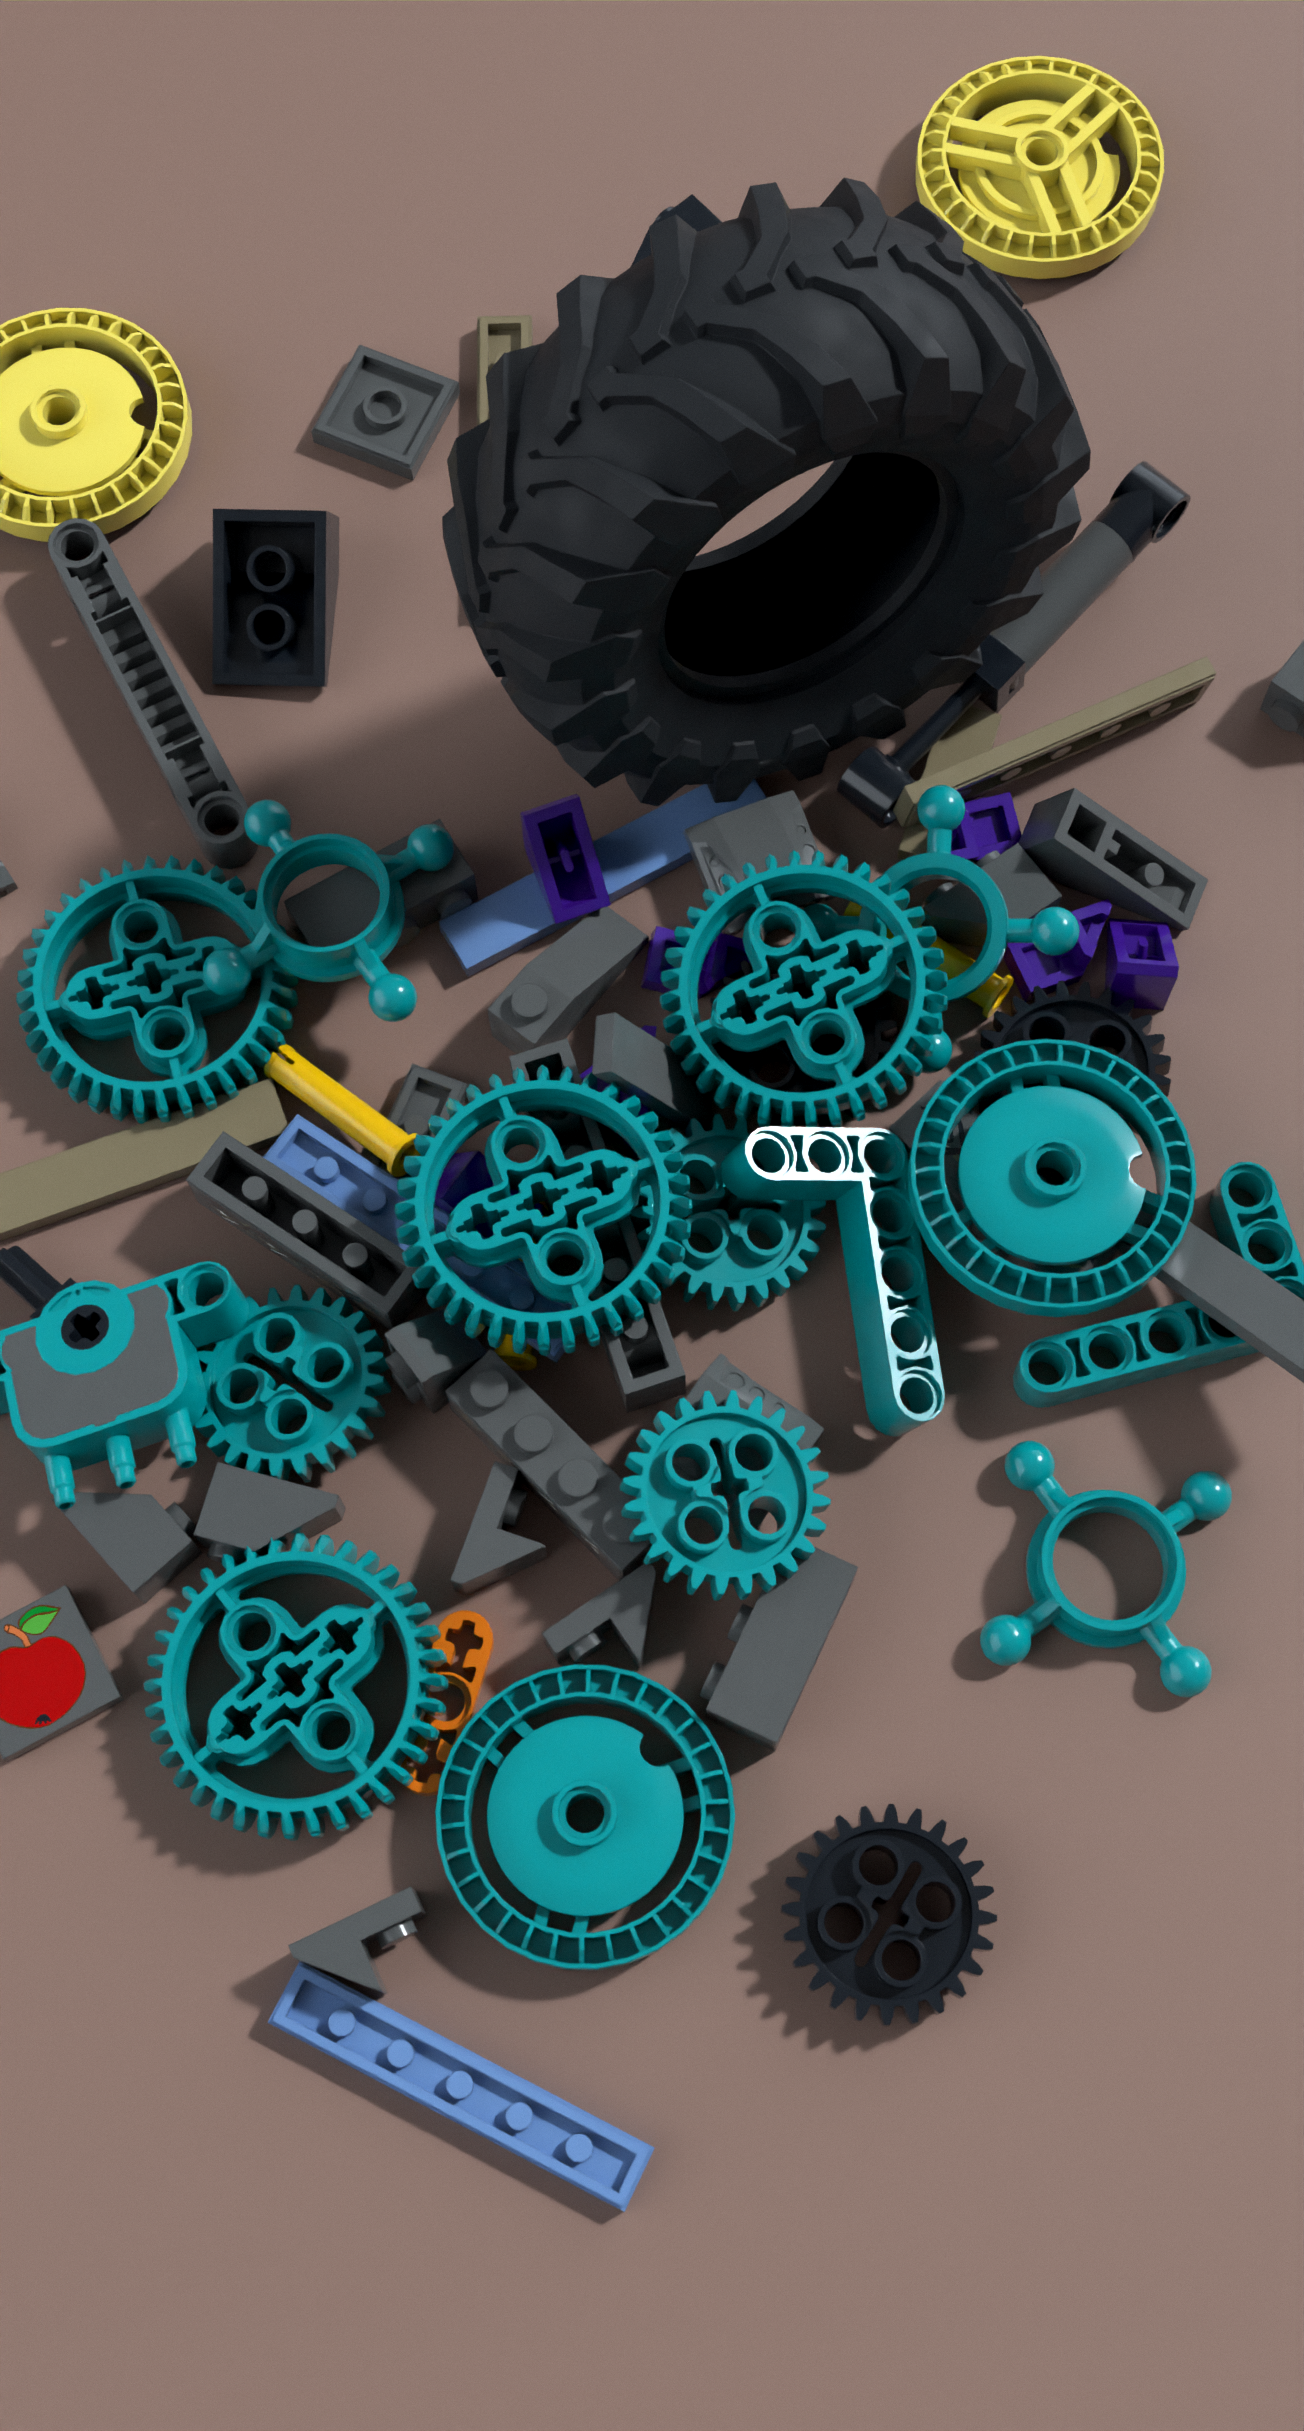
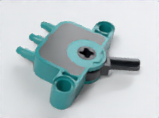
(110, 1365)

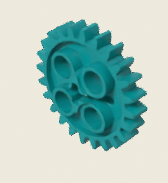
(735, 1263)
(324, 1337)
(781, 1488)

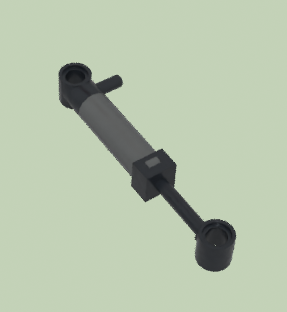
(1138, 513)

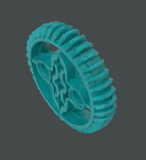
(828, 977)
(130, 996)
(517, 1220)
(273, 1704)

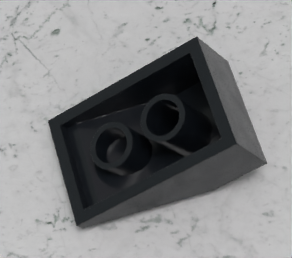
(274, 596)

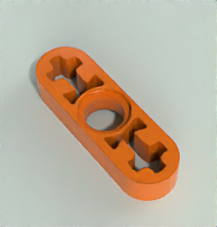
(476, 1661)

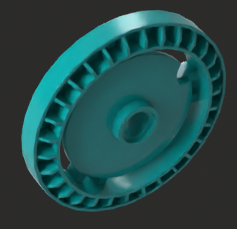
(1045, 1221)
(574, 1869)

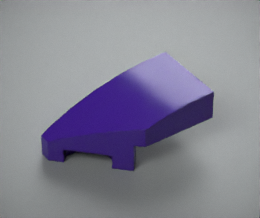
(986, 827)
(720, 961)
(1034, 968)

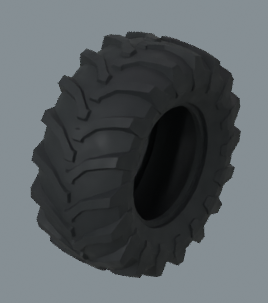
(695, 396)

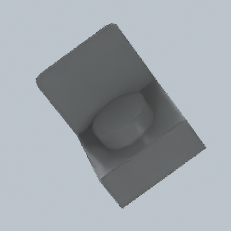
(488, 1550)
(622, 1607)
(344, 1945)

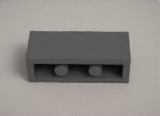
(349, 900)
(777, 1649)

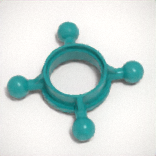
(1051, 931)
(390, 995)
(1008, 1638)

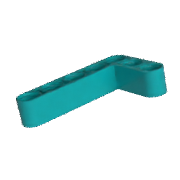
(866, 1252)
(1186, 1323)

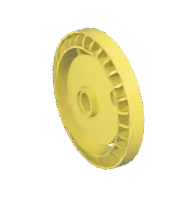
(1037, 166)
(66, 370)

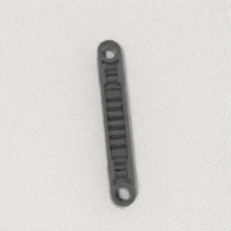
(152, 691)

